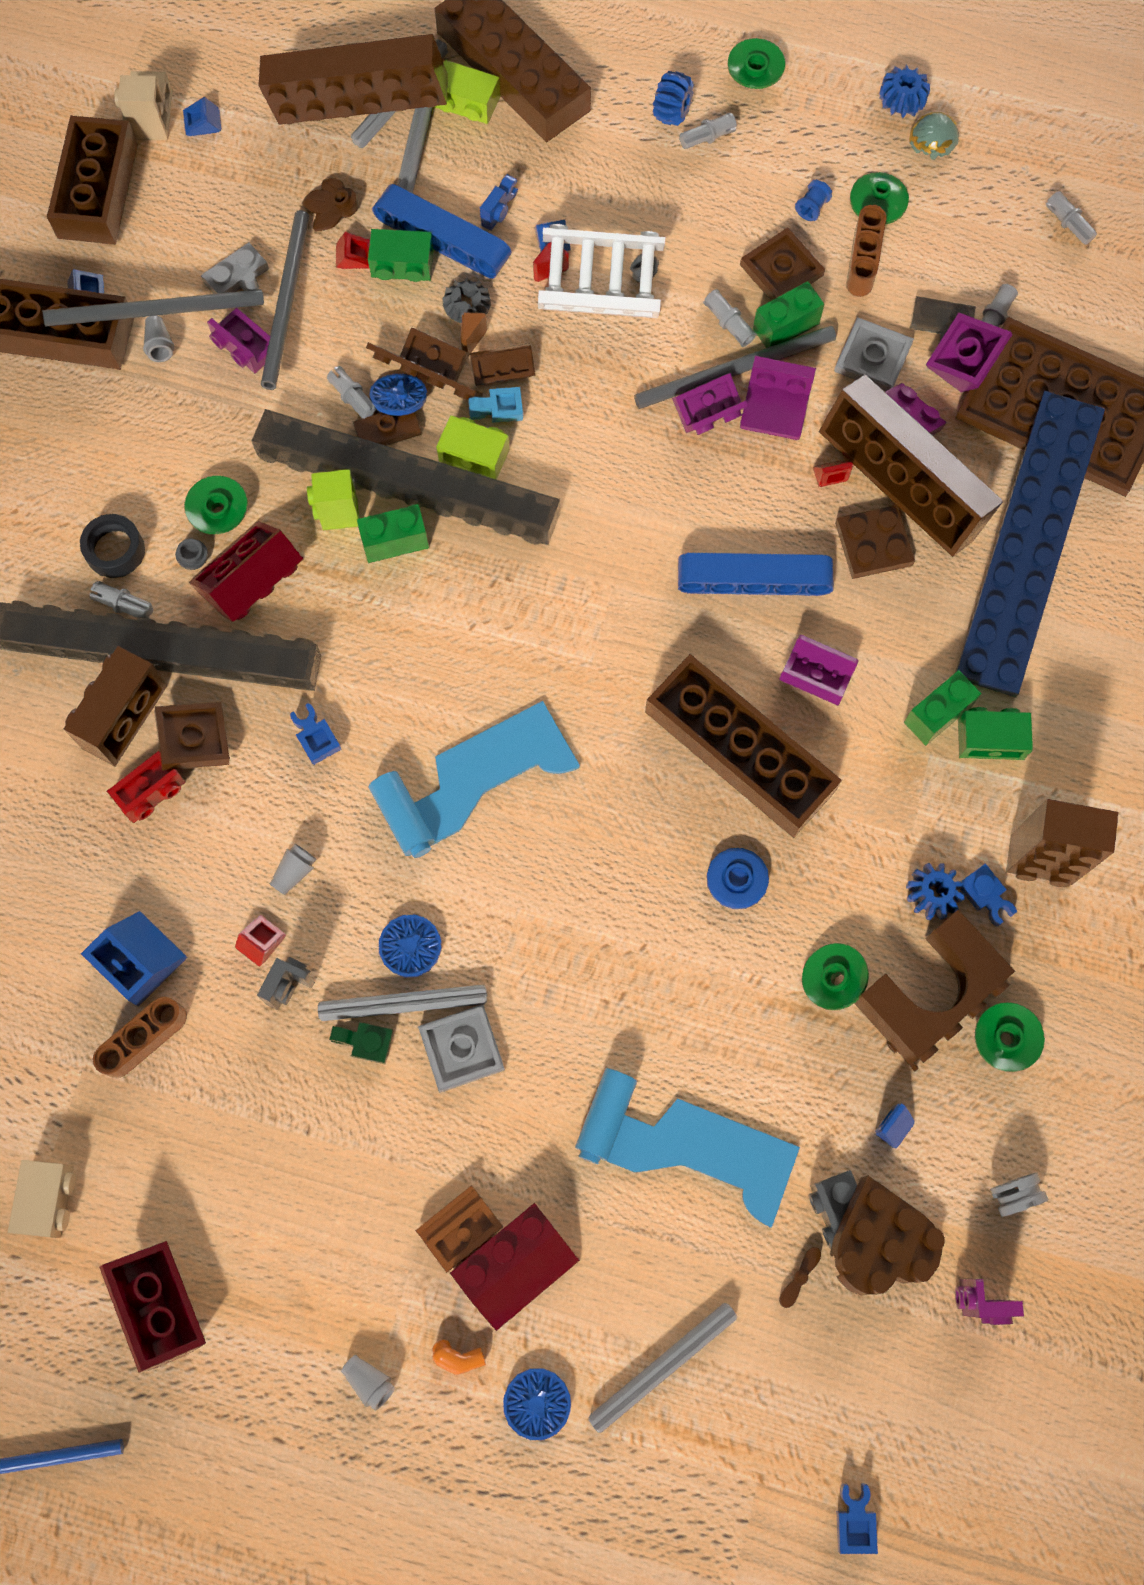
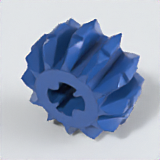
(904, 91)
(673, 98)
(925, 897)

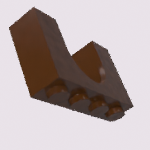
(978, 973)

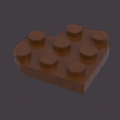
(884, 1242)

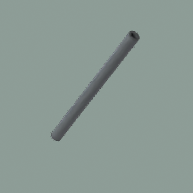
(285, 300)
(152, 307)
(734, 367)

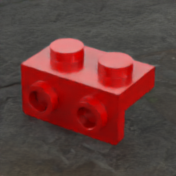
(145, 788)

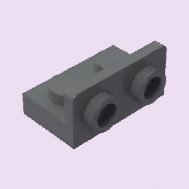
(278, 987)
(831, 1200)

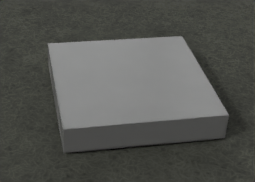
(874, 353)
(461, 1048)

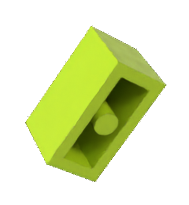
(471, 92)
(473, 447)
(334, 499)

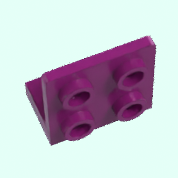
(777, 398)

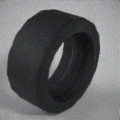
(101, 526)

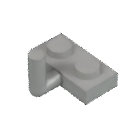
(236, 271)

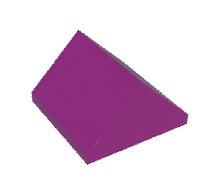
(967, 352)

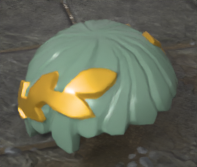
(934, 135)

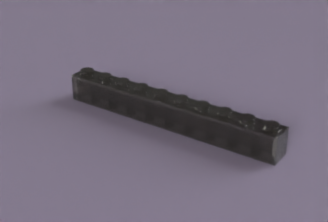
(408, 477)
(167, 646)

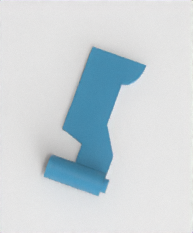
(467, 774)
(689, 1139)

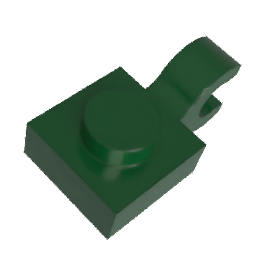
(368, 1043)

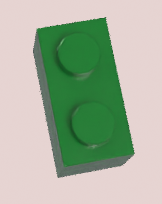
(400, 255)
(788, 315)
(393, 533)
(942, 707)
(995, 734)

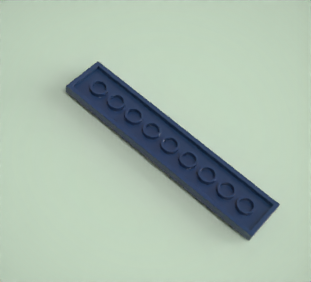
(1029, 544)

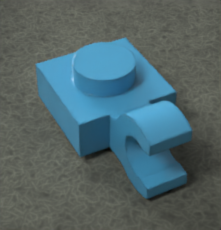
(502, 405)

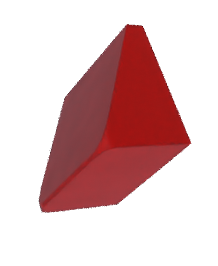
(352, 252)
(541, 264)
(833, 472)
(259, 940)

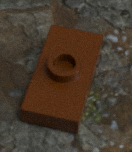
(502, 364)
(387, 428)

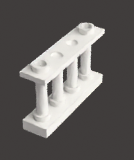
(584, 298)

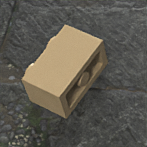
(42, 1199)

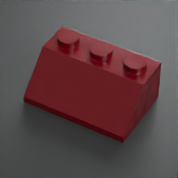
(247, 571)
(514, 1267)
(152, 1307)

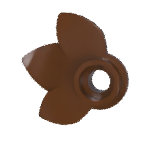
(330, 204)

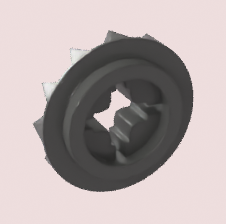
(452, 299)

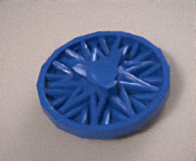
(398, 394)
(737, 878)
(410, 945)
(537, 1404)

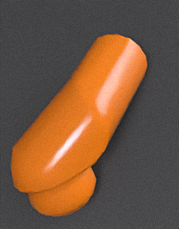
(455, 1362)

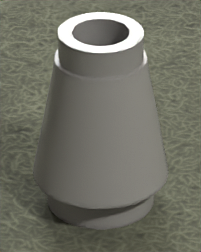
(157, 341)
(292, 869)
(368, 1382)

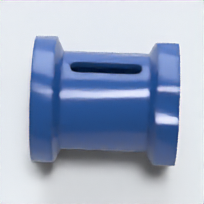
(814, 199)

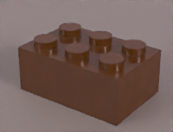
(115, 706)

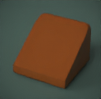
(472, 330)

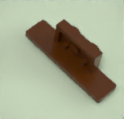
(432, 358)

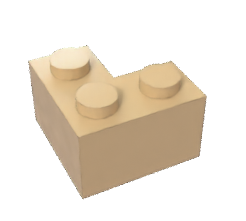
(145, 103)

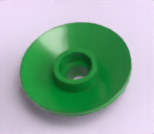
(756, 63)
(892, 201)
(214, 493)
(822, 971)
(1025, 1033)

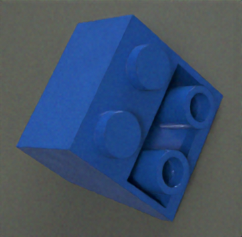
(134, 957)

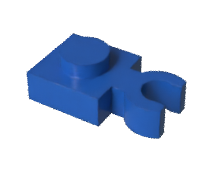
(495, 206)
(316, 737)
(984, 890)
(856, 1526)

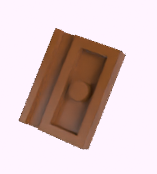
(459, 1228)

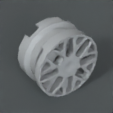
(1019, 1199)

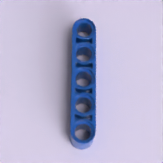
(450, 234)
(755, 574)

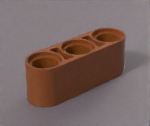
(869, 239)
(123, 1039)

